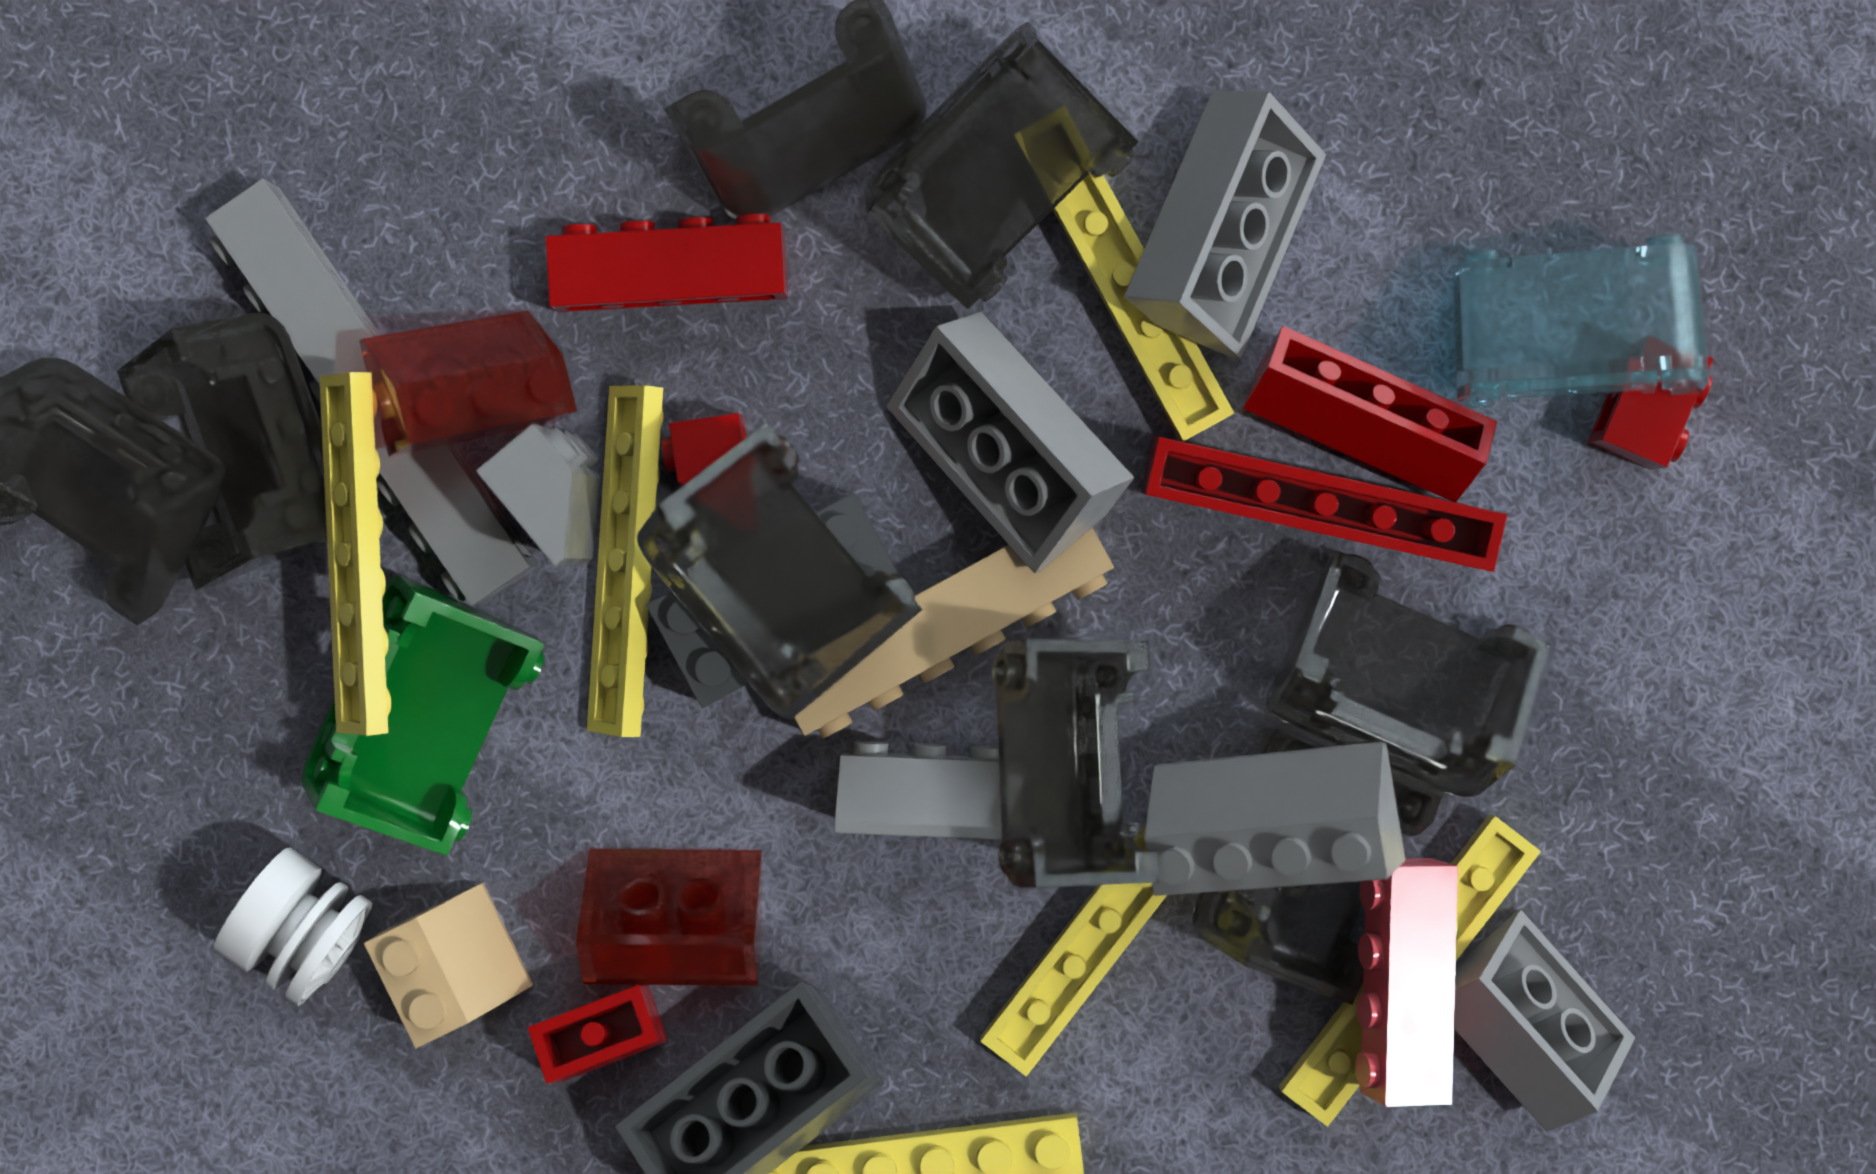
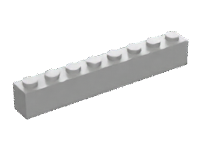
(325, 323)

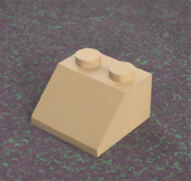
(448, 965)

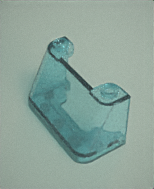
(1579, 322)

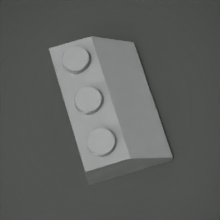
(549, 490)
(919, 792)
(1538, 1024)

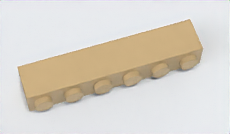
(958, 615)

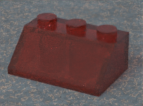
(466, 381)
(671, 917)

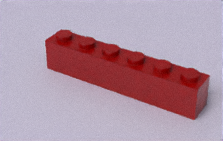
(1324, 503)

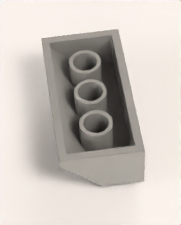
(1227, 221)
(1007, 440)
(1274, 820)

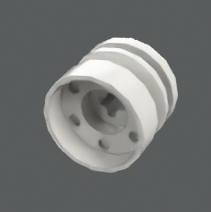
(293, 926)

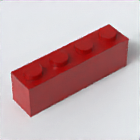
(667, 265)
(1370, 415)

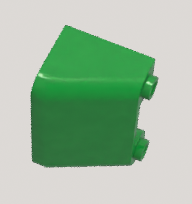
(445, 687)

